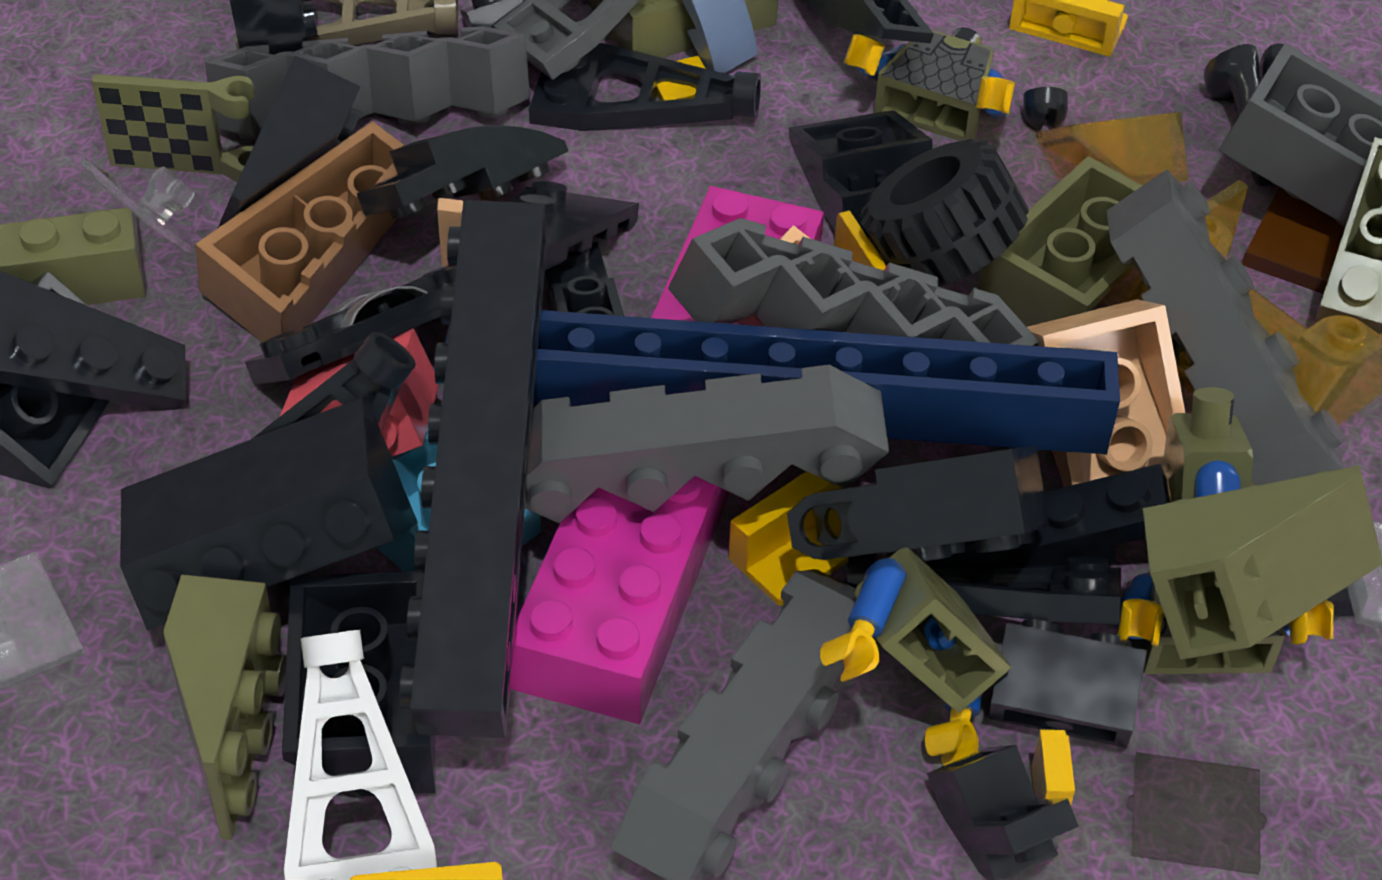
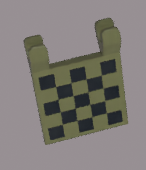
(171, 122)

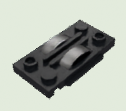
(345, 330)

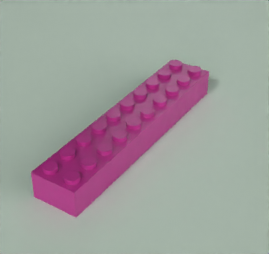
(618, 571)

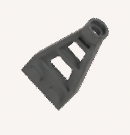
(554, 39)

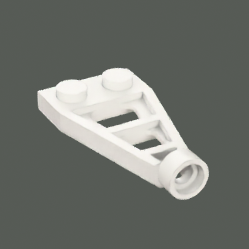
(386, 778)

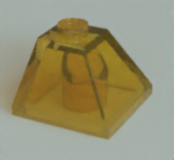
(1130, 146)

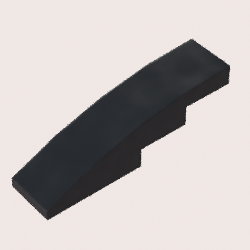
(875, 18)

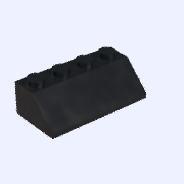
(264, 508)

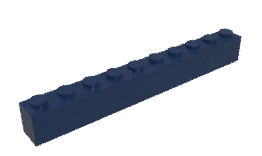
(926, 384)

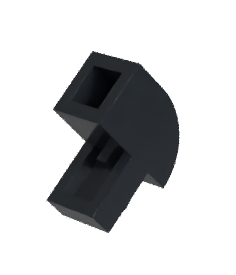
(997, 812)

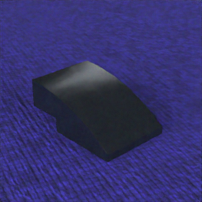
(853, 157)

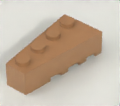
(299, 242)

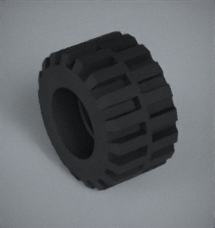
(946, 211)

